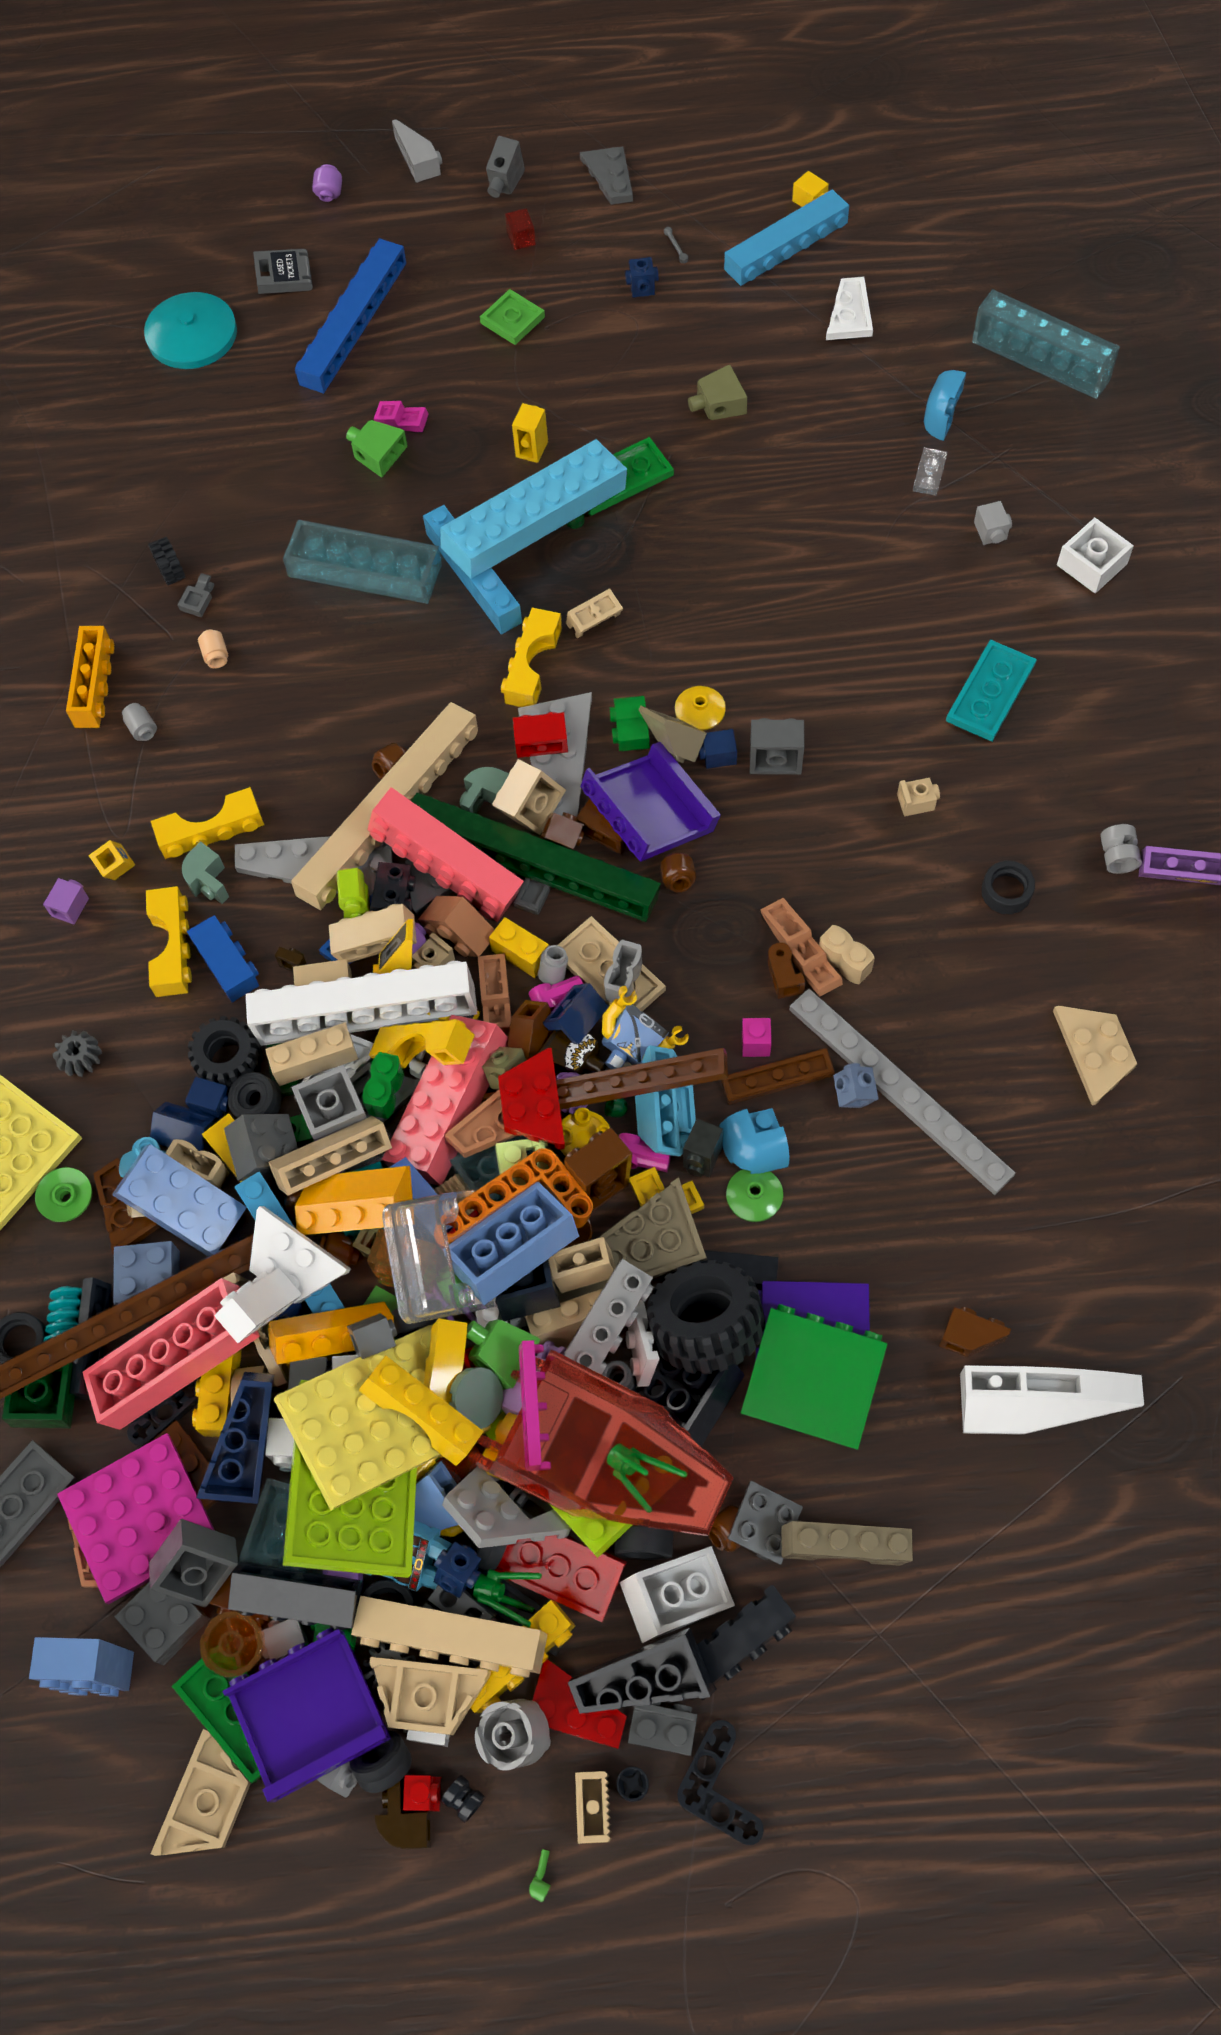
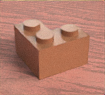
(460, 922)

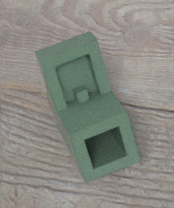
(481, 786)
(200, 870)

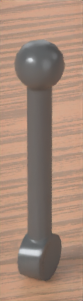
(683, 257)

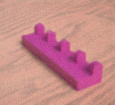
(531, 1406)

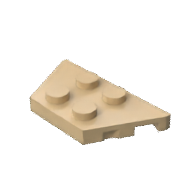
(1096, 1048)
(426, 1694)
(204, 1802)

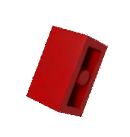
(540, 734)

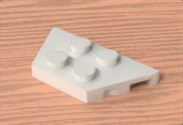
(298, 1257)

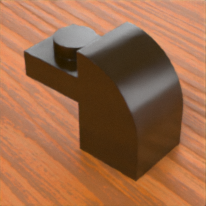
(402, 1829)

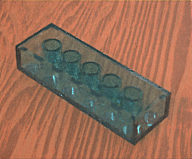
(1045, 344)
(363, 561)

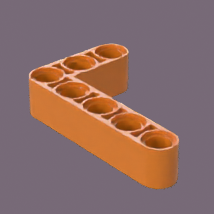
(505, 1186)

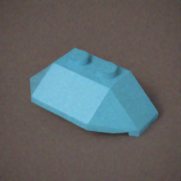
(666, 1115)

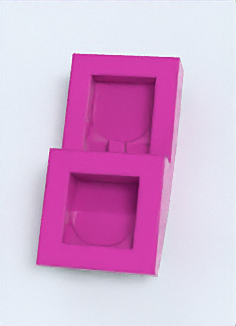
(395, 415)

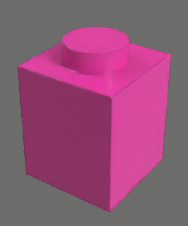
(756, 1037)

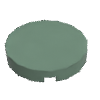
(477, 1395)

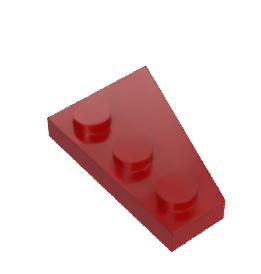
(563, 1715)

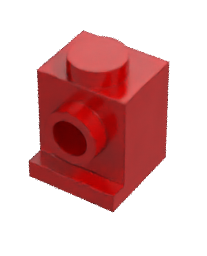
(422, 1793)

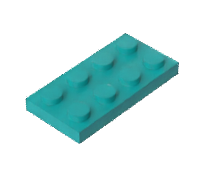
(991, 690)

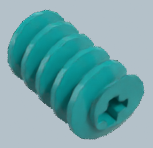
(63, 1310)

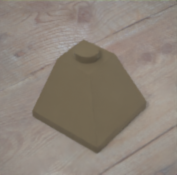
(676, 735)

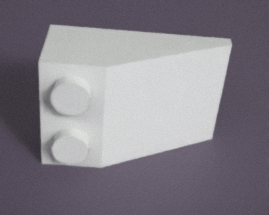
(676, 1594)

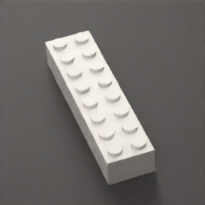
(362, 1002)

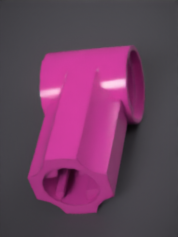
(553, 993)
(643, 1155)

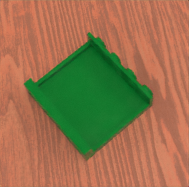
(814, 1376)

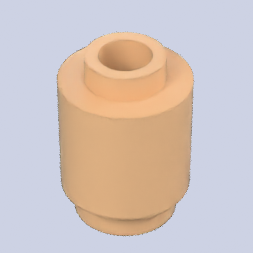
(213, 648)

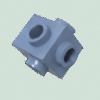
(855, 1086)

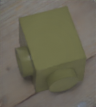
(500, 1062)

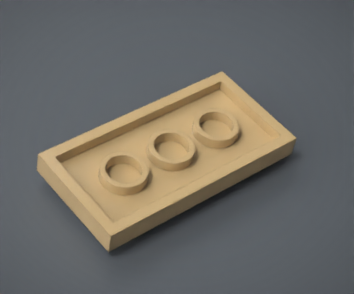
(590, 956)

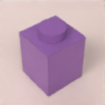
(66, 900)

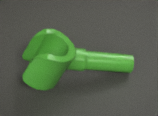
(539, 1888)

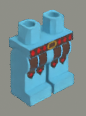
(426, 1548)

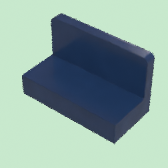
(577, 1012)
(180, 1123)

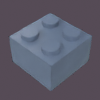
(143, 1266)

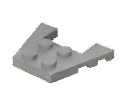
(493, 1517)

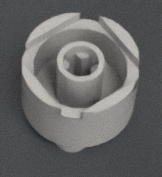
(512, 1734)

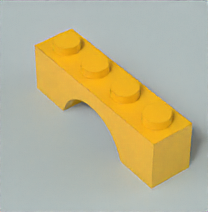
(540, 633)
(237, 816)
(169, 970)
(443, 1040)
(398, 1390)

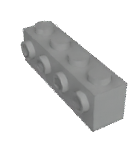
(609, 1315)

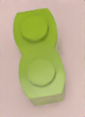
(352, 892)

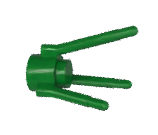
(627, 1462)
(491, 1591)

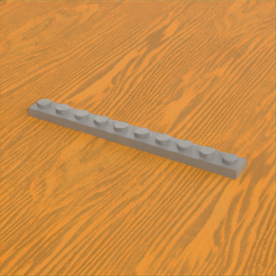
(903, 1092)

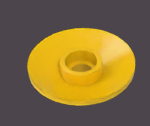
(700, 716)

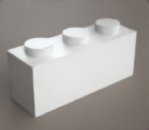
(256, 1304)

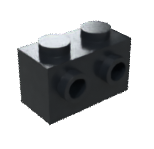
(392, 886)

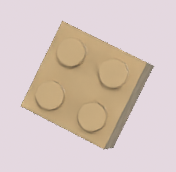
(528, 796)

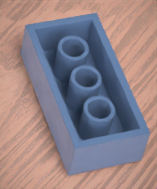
(179, 1200)
(512, 1242)
(81, 1666)

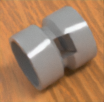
(1121, 849)

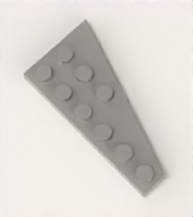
(566, 768)
(287, 857)

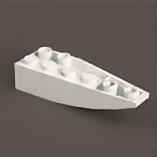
(1041, 1397)

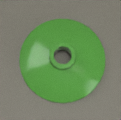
(58, 1184)
(754, 1207)

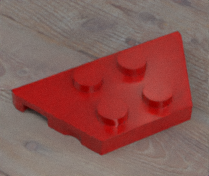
(532, 1100)

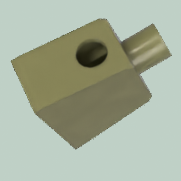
(719, 395)

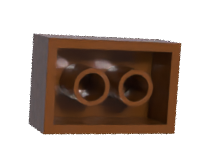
(600, 1167)

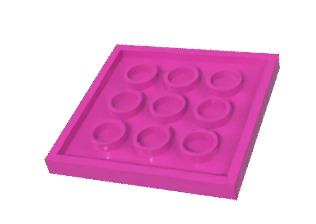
(129, 1512)

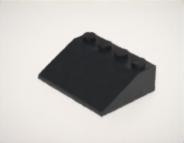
(692, 1398)

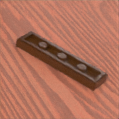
(778, 1076)

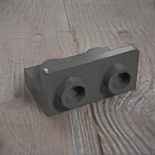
(663, 1728)

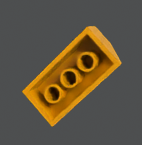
(351, 1200)

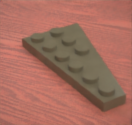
(653, 1238)

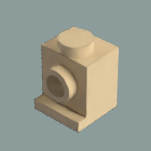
(917, 796)
(441, 950)

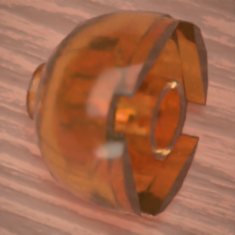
(232, 1644)

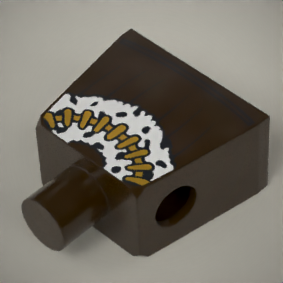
(574, 1057)

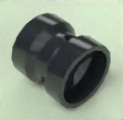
(631, 1780)
(457, 1793)

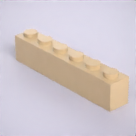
(450, 1635)

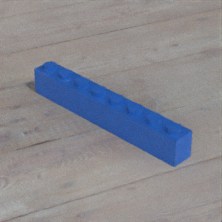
(350, 316)

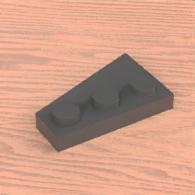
(611, 173)

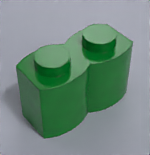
(631, 728)
(385, 1081)

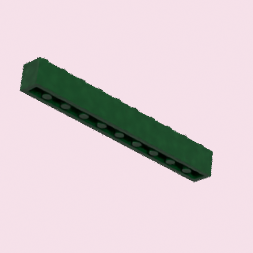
(549, 862)

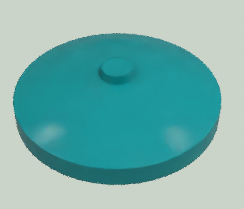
(190, 330)

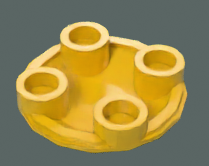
(580, 1128)

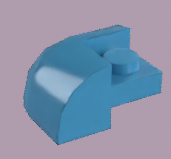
(942, 403)
(755, 1141)

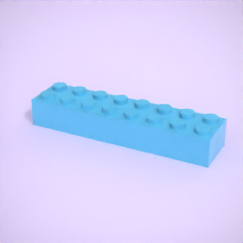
(533, 508)

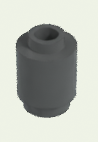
(619, 1368)

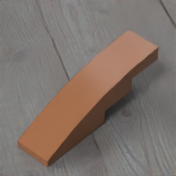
(806, 952)
(495, 991)

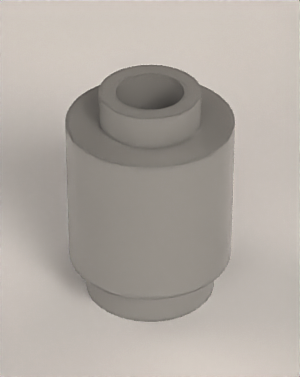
(139, 722)
(553, 965)

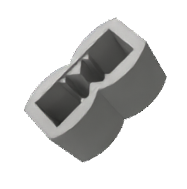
(624, 970)

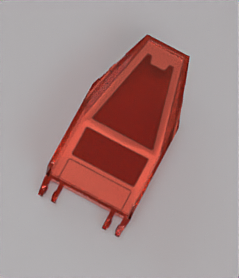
(584, 1422)

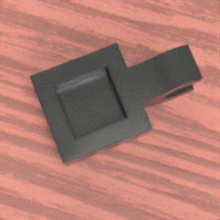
(197, 598)

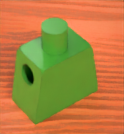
(377, 445)
(498, 1348)

